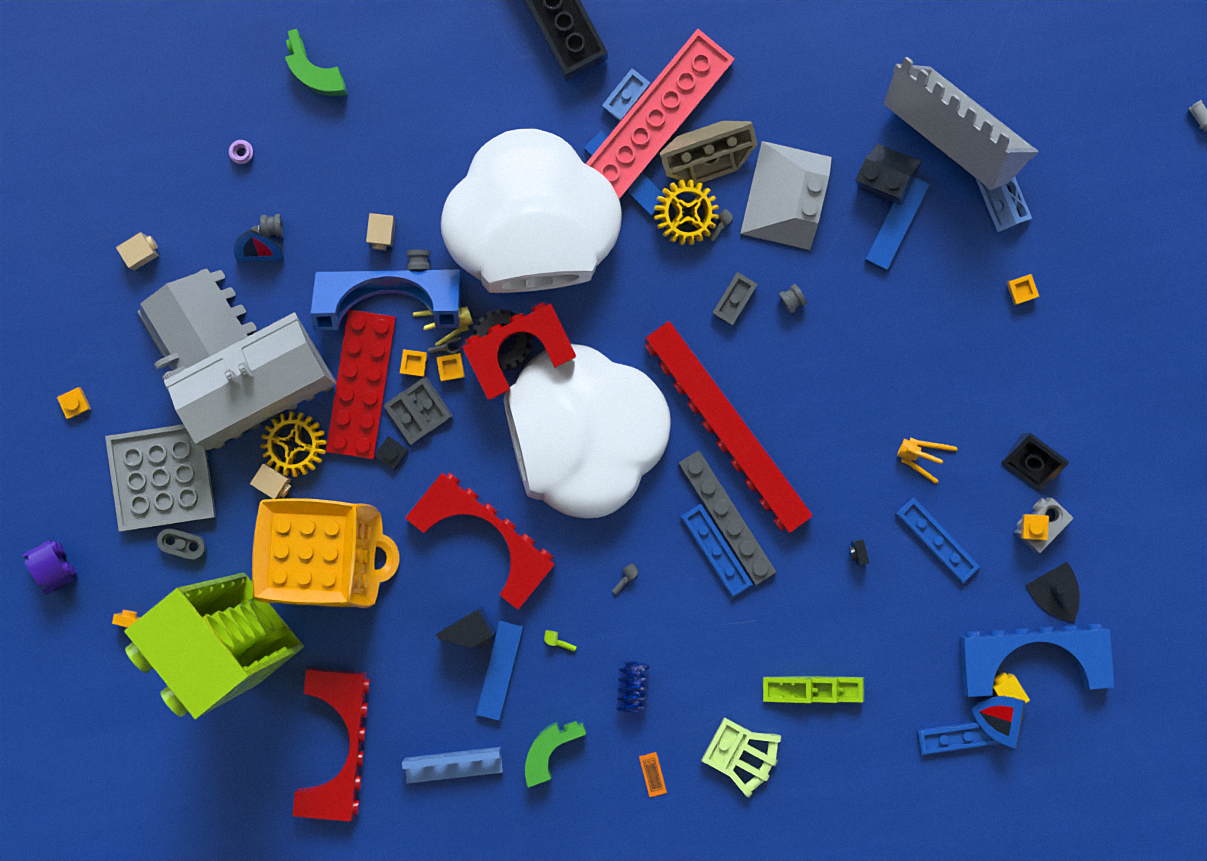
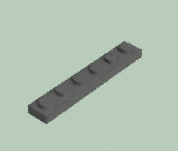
(727, 517)

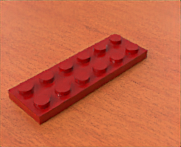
(361, 384)

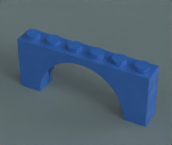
(339, 291)
(984, 654)

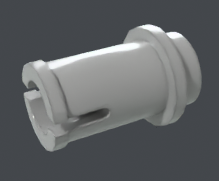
(1199, 112)

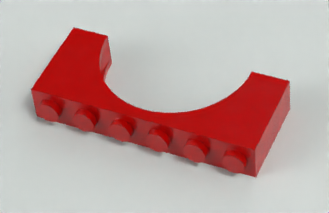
(449, 499)
(347, 695)

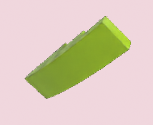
(813, 689)

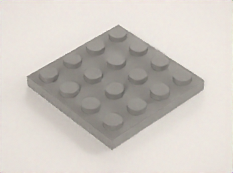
(159, 478)

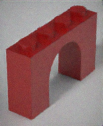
(540, 323)

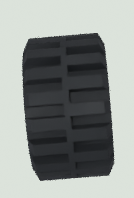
(523, 342)

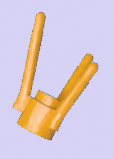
(910, 451)

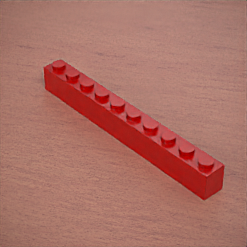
(728, 427)

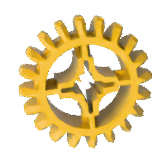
(671, 227)
(289, 454)

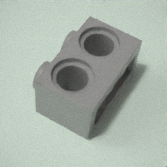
(1055, 526)

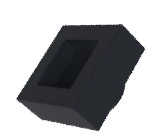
(391, 452)
(858, 552)

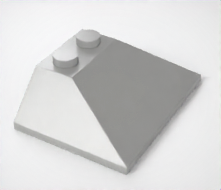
(786, 195)

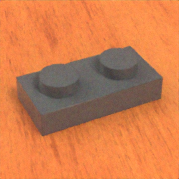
(734, 298)

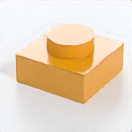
(1022, 289)
(413, 363)
(450, 367)
(74, 403)
(1034, 527)
(125, 618)

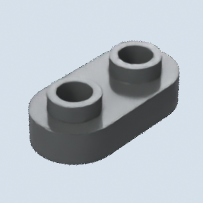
(182, 543)

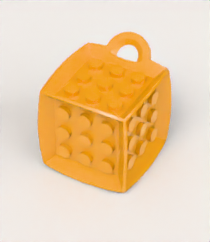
(319, 553)

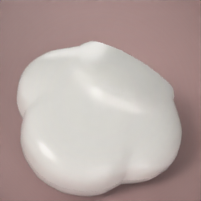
(530, 215)
(585, 431)

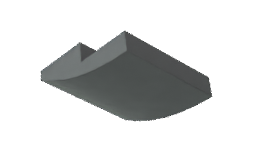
(418, 410)

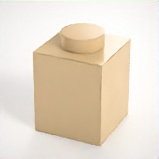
(381, 231)
(138, 251)
(271, 482)

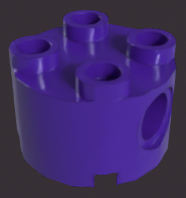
(49, 566)

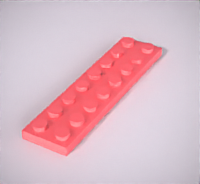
(660, 111)

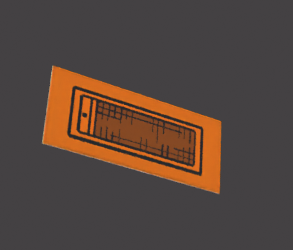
(652, 774)

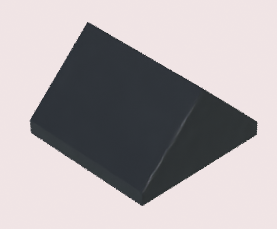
(1034, 461)

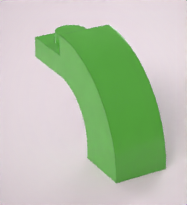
(320, 80)
(536, 764)

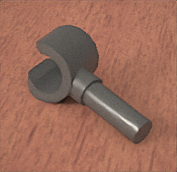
(725, 218)
(449, 346)
(630, 572)

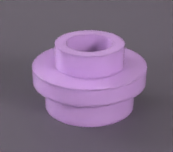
(235, 147)

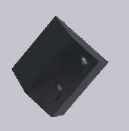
(887, 174)
(470, 630)

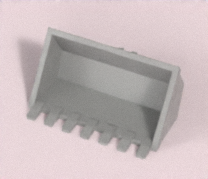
(957, 124)
(192, 320)
(249, 383)

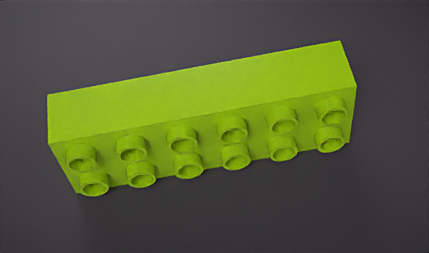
(210, 643)

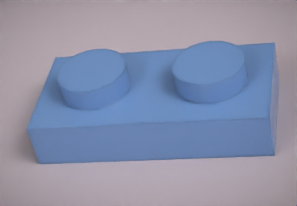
(626, 94)

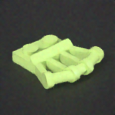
(728, 746)

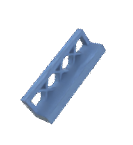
(1003, 204)
(453, 765)

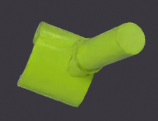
(551, 639)

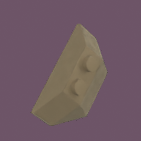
(709, 151)

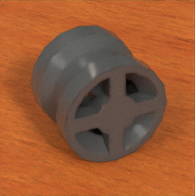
(272, 225)
(418, 259)
(792, 298)

